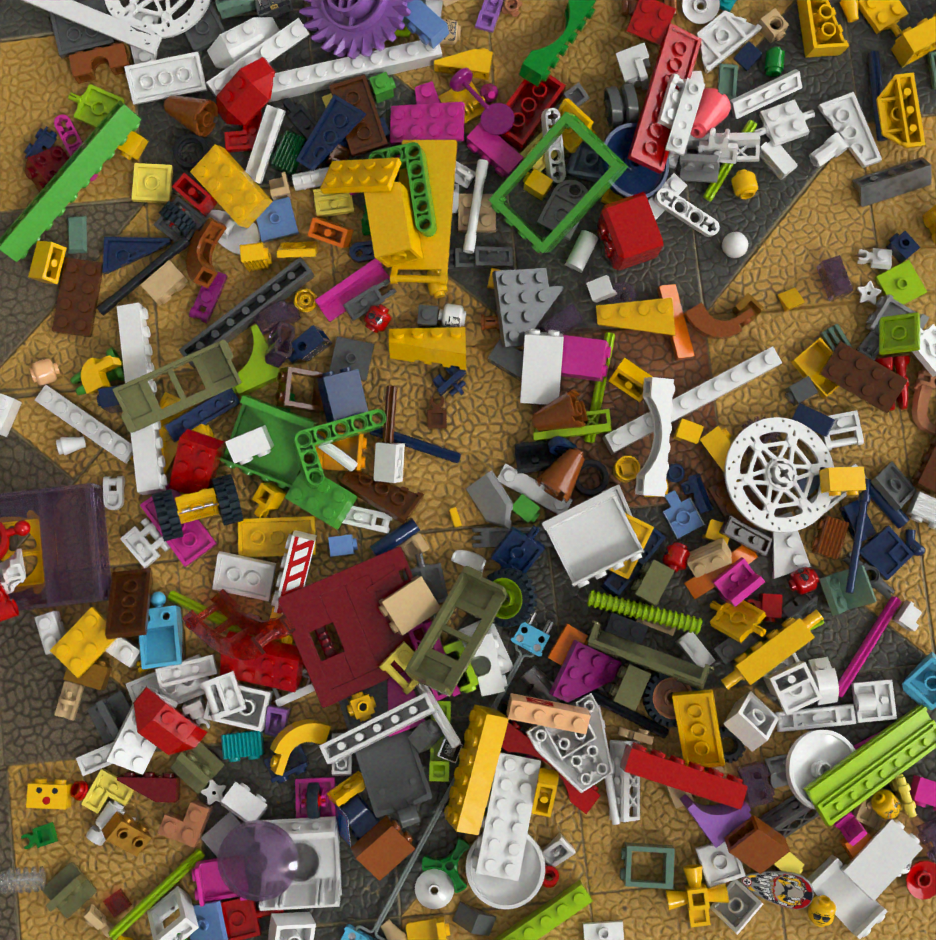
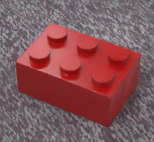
(195, 462)

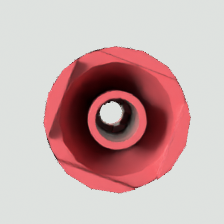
(711, 112)

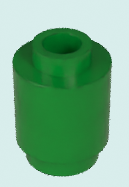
(774, 61)

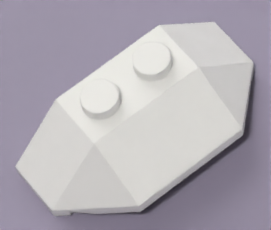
(241, 40)

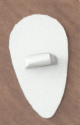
(234, 234)

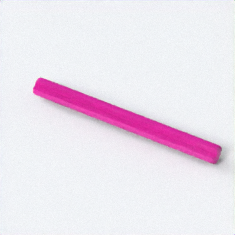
(868, 644)

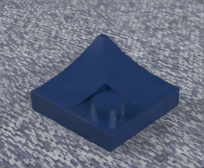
(886, 552)

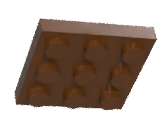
(725, 505)

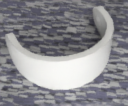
(469, 558)

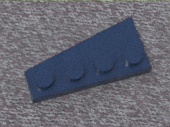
(330, 130)

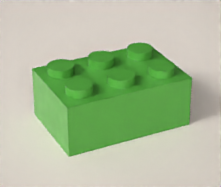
(326, 502)

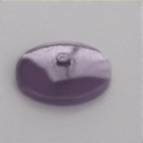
(257, 860)

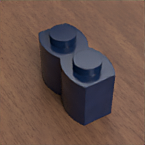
(359, 816)

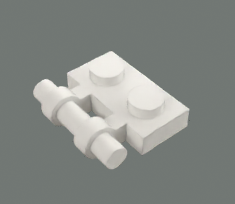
(140, 546)

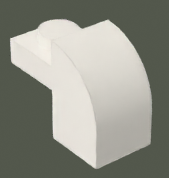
(825, 679)

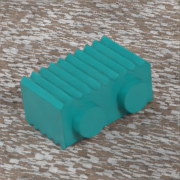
(242, 745)

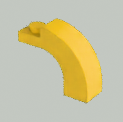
(292, 736)

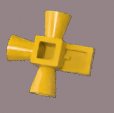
(696, 896)

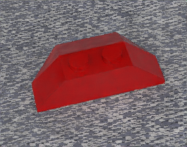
(246, 93)
(165, 724)

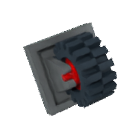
(179, 219)

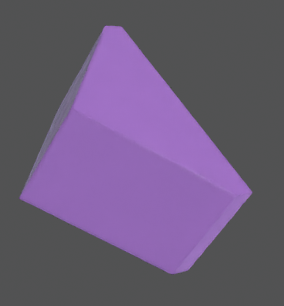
(276, 719)

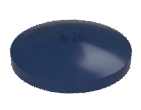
(636, 177)

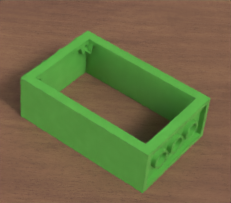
(616, 169)

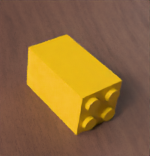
(393, 226)

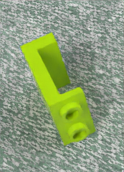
(472, 680)

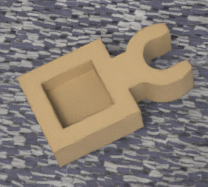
(641, 735)
(98, 920)

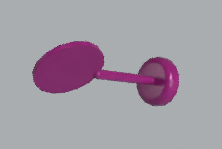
(496, 117)

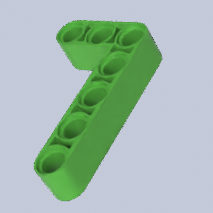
(415, 182)
(331, 436)

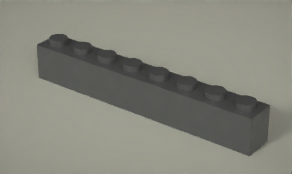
(243, 314)

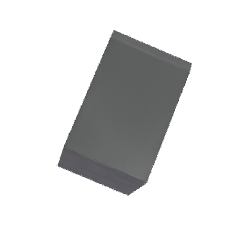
(474, 919)

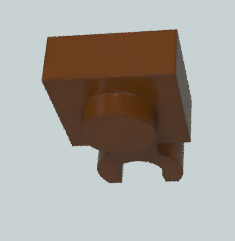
(437, 417)

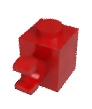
(770, 604)

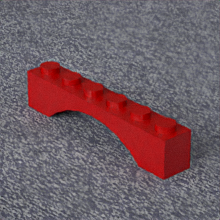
(519, 742)

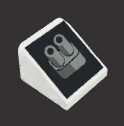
(449, 753)

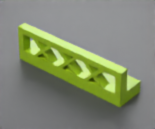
(573, 432)

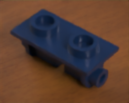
(43, 139)

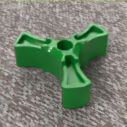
(449, 864)

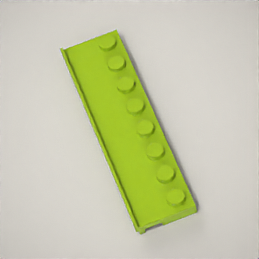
(873, 765)

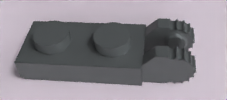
(360, 304)

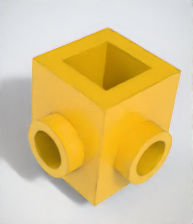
(354, 703)

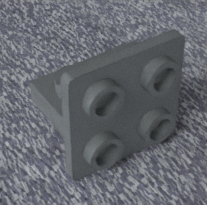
(109, 715)

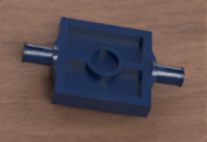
(518, 550)

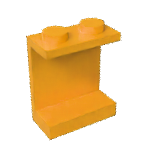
(351, 446)

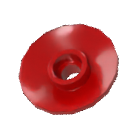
(925, 887)

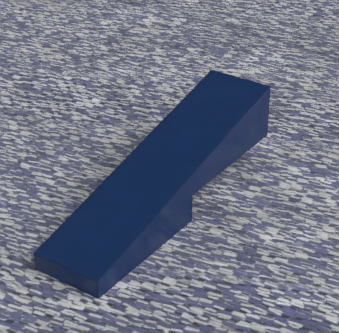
(615, 583)

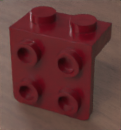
(44, 165)

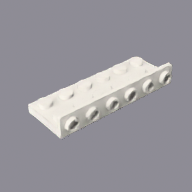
(507, 817)

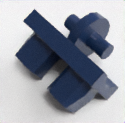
(443, 385)

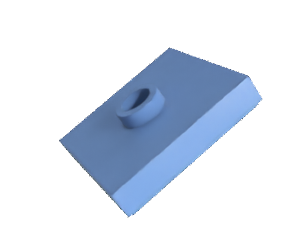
(277, 221)
(210, 922)

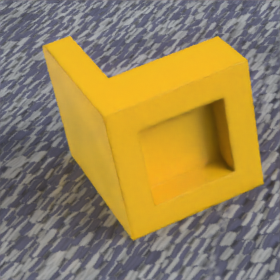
(688, 431)
(712, 533)

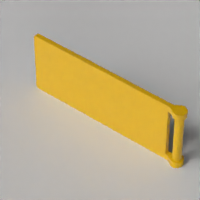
(435, 249)

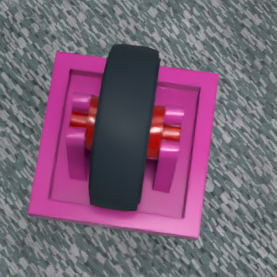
(312, 797)

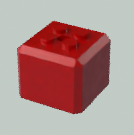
(629, 232)

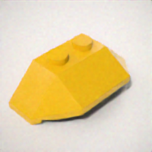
(900, 112)

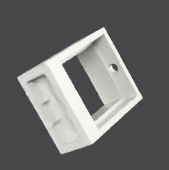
(184, 924)

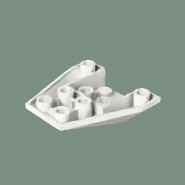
(576, 756)

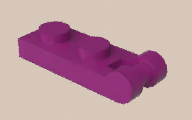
(208, 298)

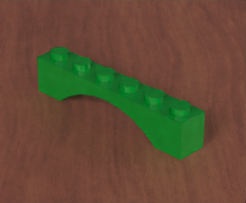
(540, 61)

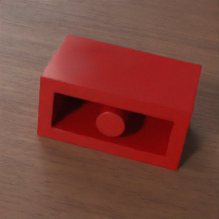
(195, 194)

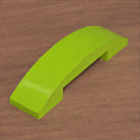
(438, 766)

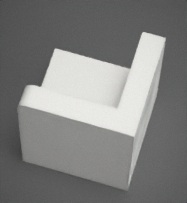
(601, 289)
(908, 616)

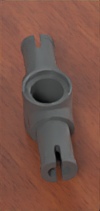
(876, 580)

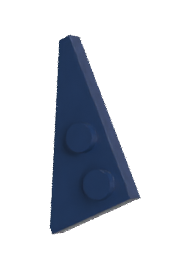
(126, 250)

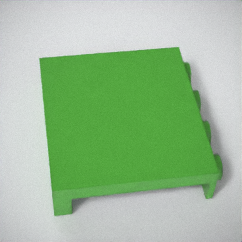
(281, 463)

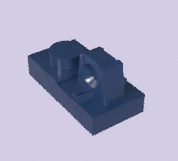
(696, 486)

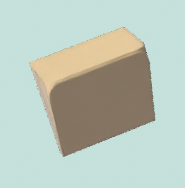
(413, 546)

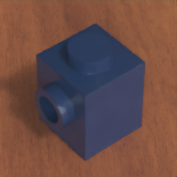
(902, 246)

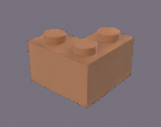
(186, 828)

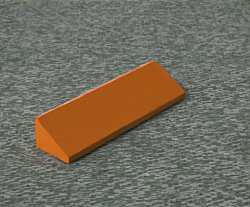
(681, 342)

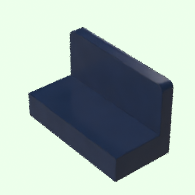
(850, 513)

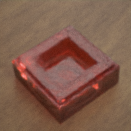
(117, 902)

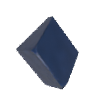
(748, 56)

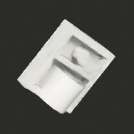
(874, 701)

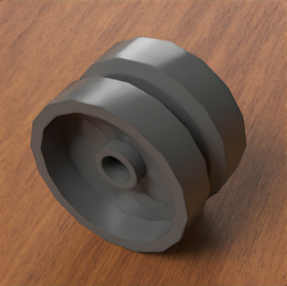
(621, 105)

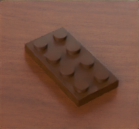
(368, 133)
(78, 297)
(863, 377)
(129, 603)

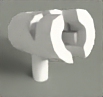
(95, 833)

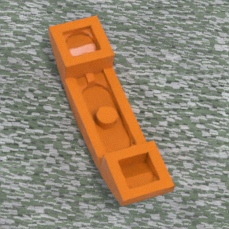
(703, 584)

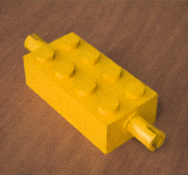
(773, 650)

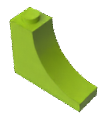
(256, 372)

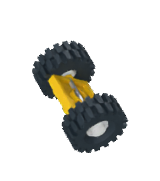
(197, 506)

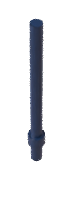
(864, 499)

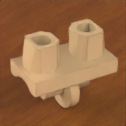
(69, 700)

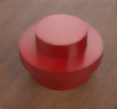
(79, 790)

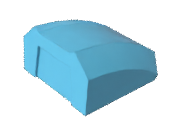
(922, 682)

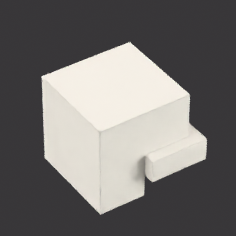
(633, 65)

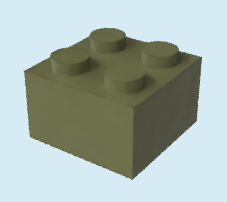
(652, 582)
(629, 686)

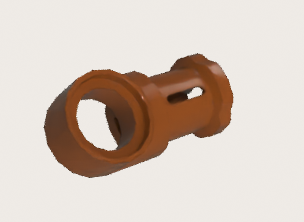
(489, 322)

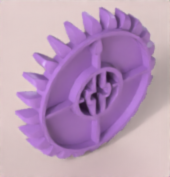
(355, 24)

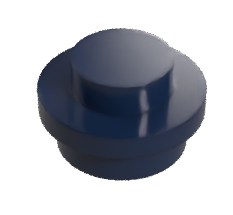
(675, 473)

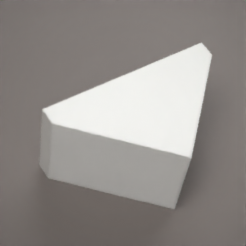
(558, 851)

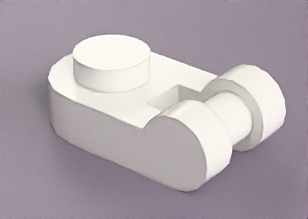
(113, 499)

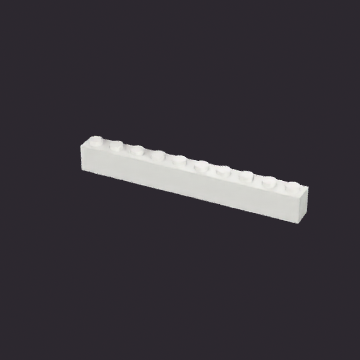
(321, 75)
(136, 363)
(695, 398)

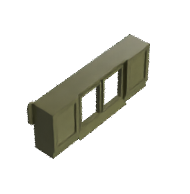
(141, 405)
(474, 596)
(647, 657)

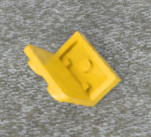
(428, 929)

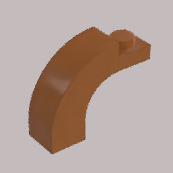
(200, 252)
(712, 328)

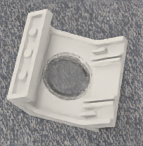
(319, 865)

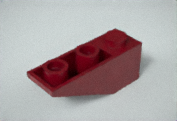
(155, 787)

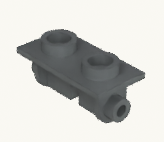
(805, 604)

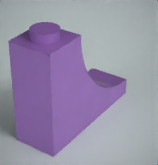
(716, 820)

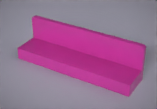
(332, 301)

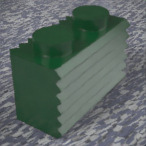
(287, 152)

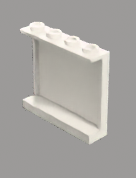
(593, 538)

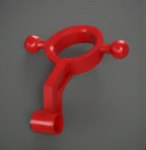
(8, 606)

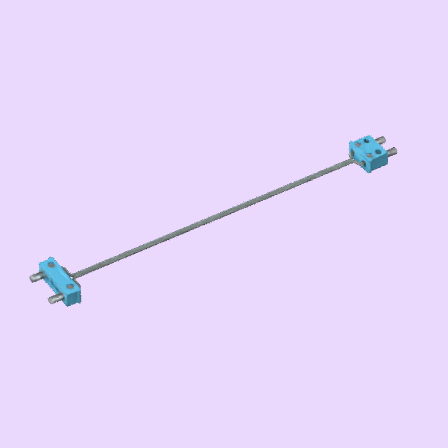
(527, 641)

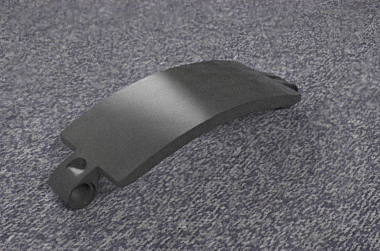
(390, 766)

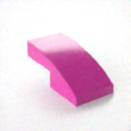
(851, 828)

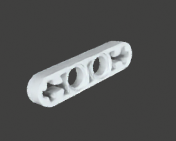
(557, 145)
(688, 208)

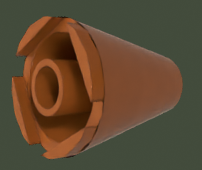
(192, 113)
(561, 413)
(562, 475)

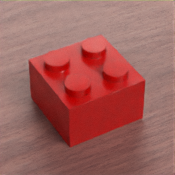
(650, 21)

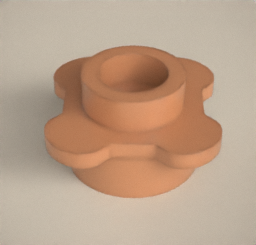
(513, 11)

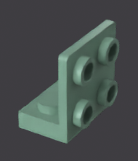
(835, 586)

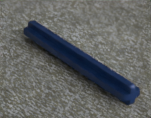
(876, 87)
(421, 446)

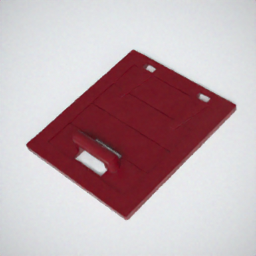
(352, 604)

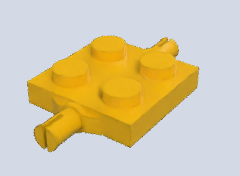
(883, 14)
(738, 621)

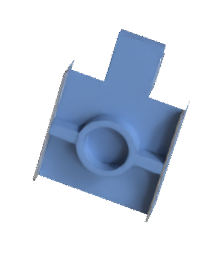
(681, 516)

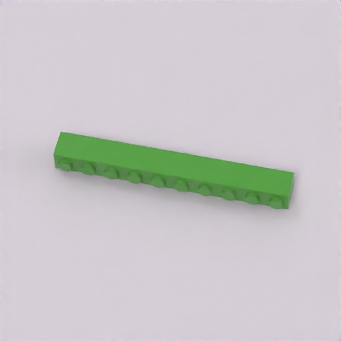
(68, 181)

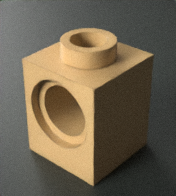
(773, 18)

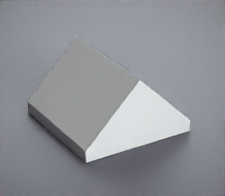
(741, 906)

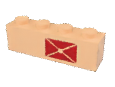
(548, 713)

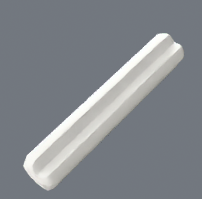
(337, 454)

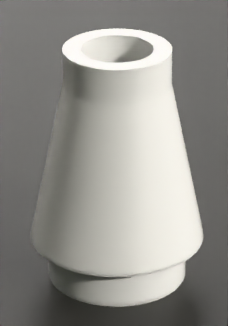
(70, 444)

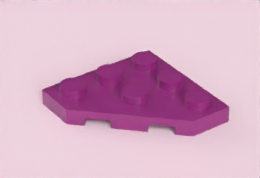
(583, 672)

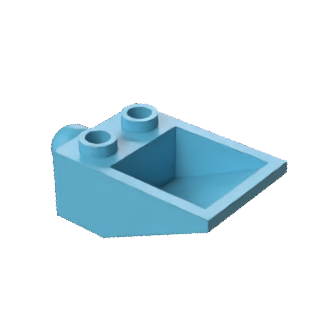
(164, 637)

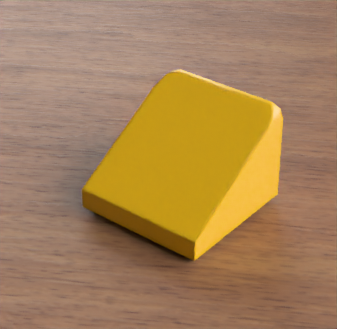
(790, 299)

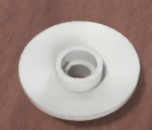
(701, 16)
(438, 879)

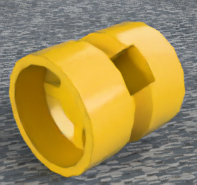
(626, 469)

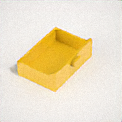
(811, 363)

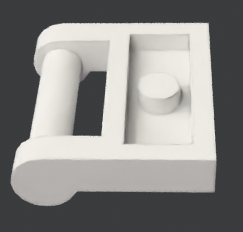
(845, 423)
(228, 692)

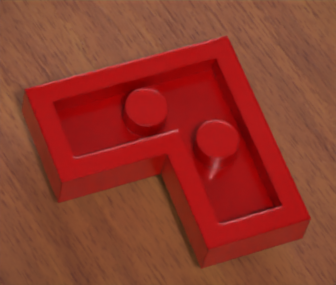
(243, 140)

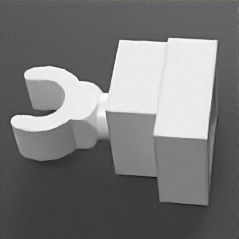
(196, 709)

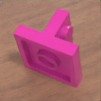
(737, 582)

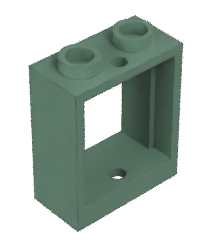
(668, 865)

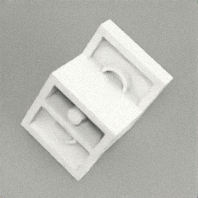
(792, 684)

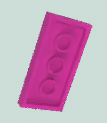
(427, 122)
(196, 537)

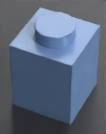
(342, 545)

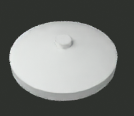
(811, 757)
(508, 893)

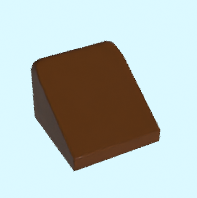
(338, 154)

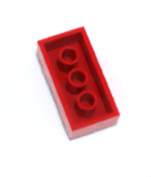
(527, 105)
(277, 668)

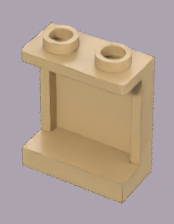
(409, 606)

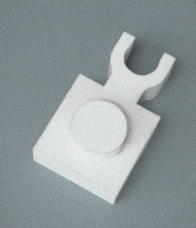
(877, 257)

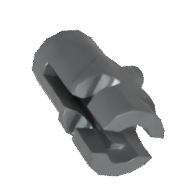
(541, 684)

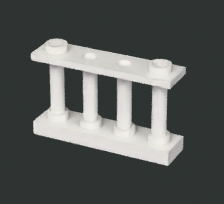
(684, 120)

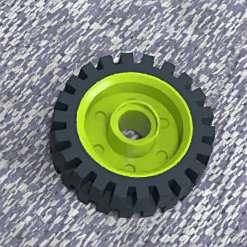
(521, 597)

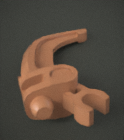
(923, 388)

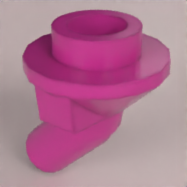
(489, 92)

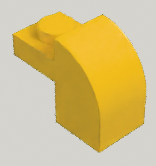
(94, 373)

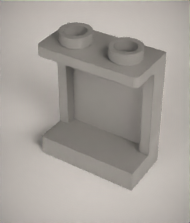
(888, 307)

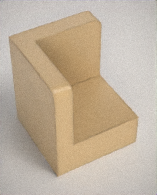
(280, 187)

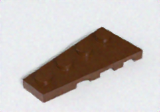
(391, 500)

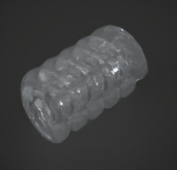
(24, 881)

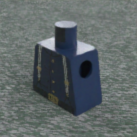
(315, 342)

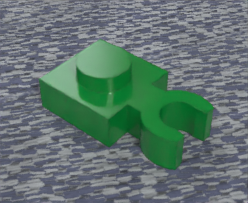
(41, 836)

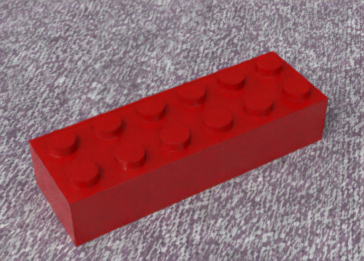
(683, 776)

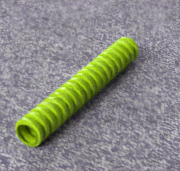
(644, 612)

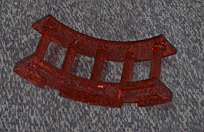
(251, 624)

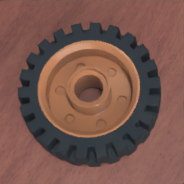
(656, 700)

